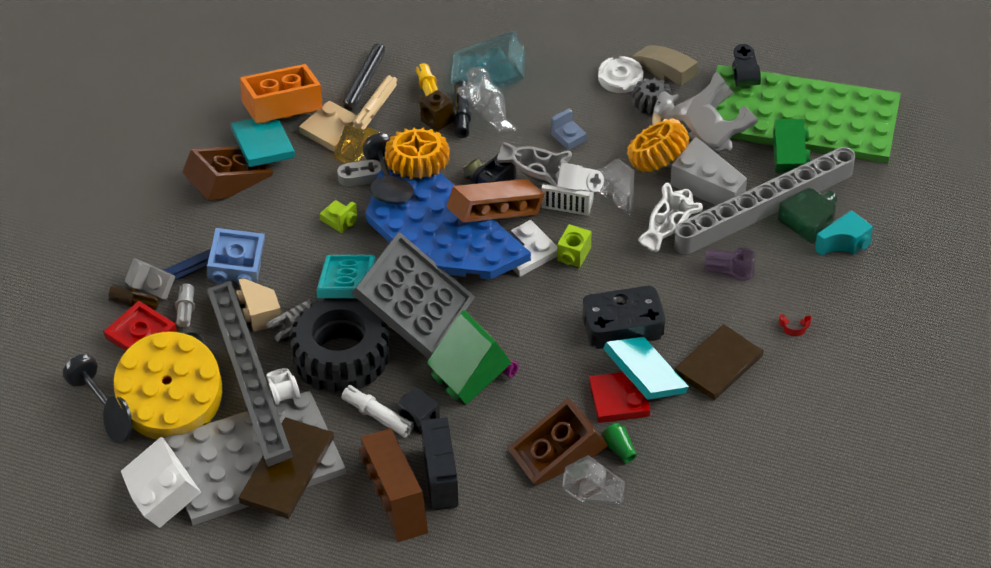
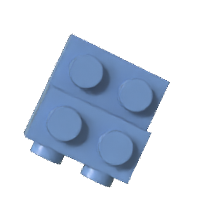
(235, 256)

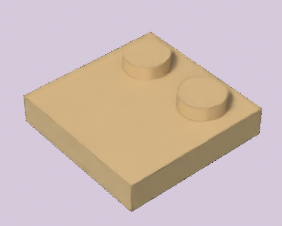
(327, 125)

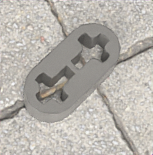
(359, 172)

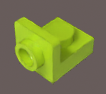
(339, 215)

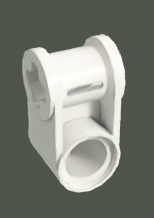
(579, 178)
(282, 385)

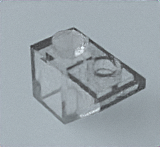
(618, 184)
(593, 483)

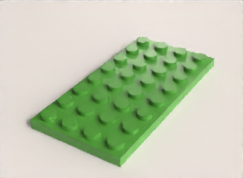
(832, 111)

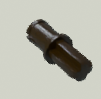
(132, 296)

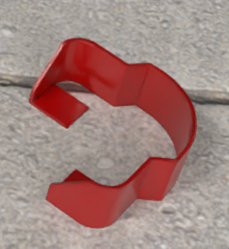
(794, 332)

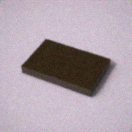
(719, 362)

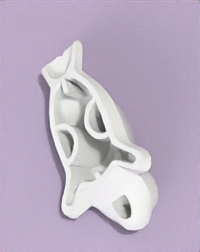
(669, 212)

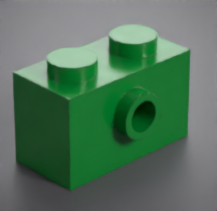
(789, 144)

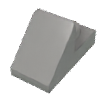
(149, 279)

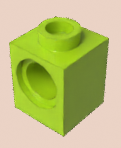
(574, 246)

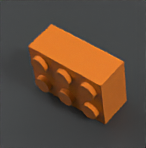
(281, 93)

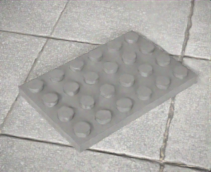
(227, 452)

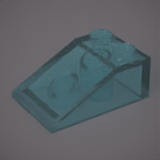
(501, 56)

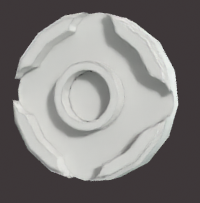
(620, 74)

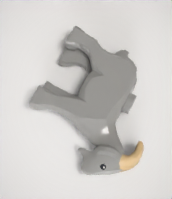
(702, 117)

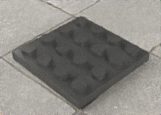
(412, 294)

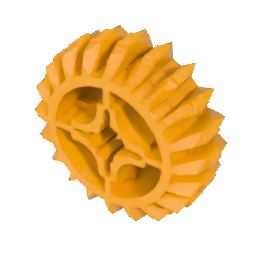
(658, 145)
(417, 153)

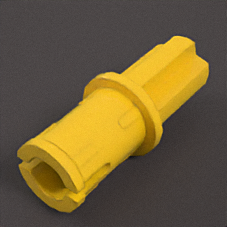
(426, 79)

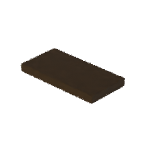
(280, 486)

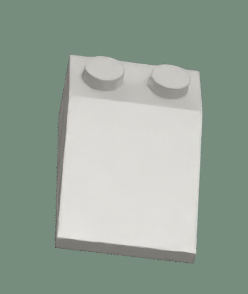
(159, 483)

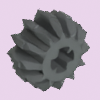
(647, 93)

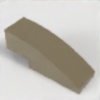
(667, 63)

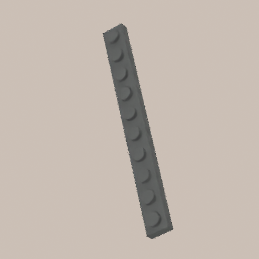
(250, 374)

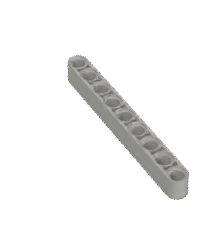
(762, 201)

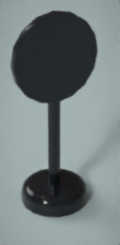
(387, 188)
(116, 418)

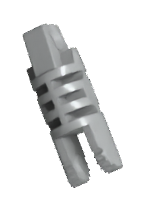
(288, 319)

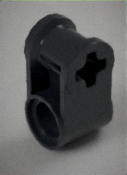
(745, 66)
(495, 172)

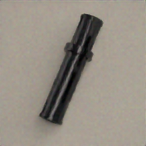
(461, 114)

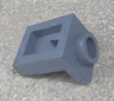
(566, 130)

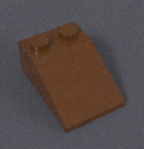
(222, 171)
(556, 442)

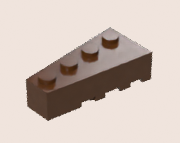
(394, 484)

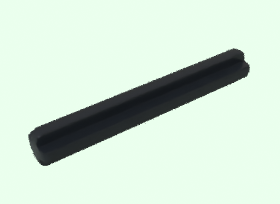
(364, 76)

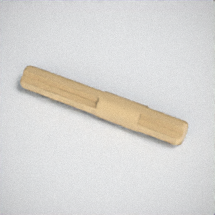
(375, 103)

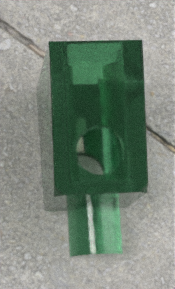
(808, 212)

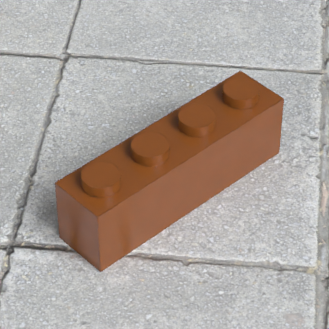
(495, 200)

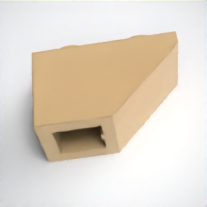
(259, 303)

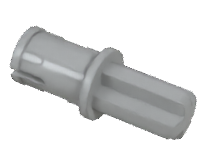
(185, 305)

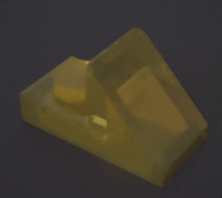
(351, 143)

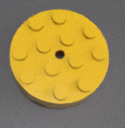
(169, 384)

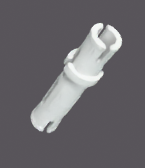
(369, 406)

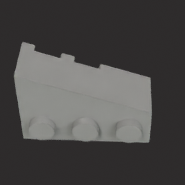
(706, 174)

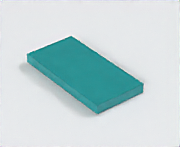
(342, 275)

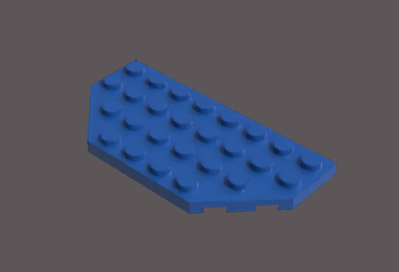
(453, 245)

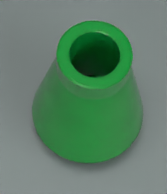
(619, 442)

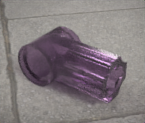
(739, 263)

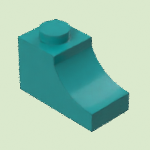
(846, 234)

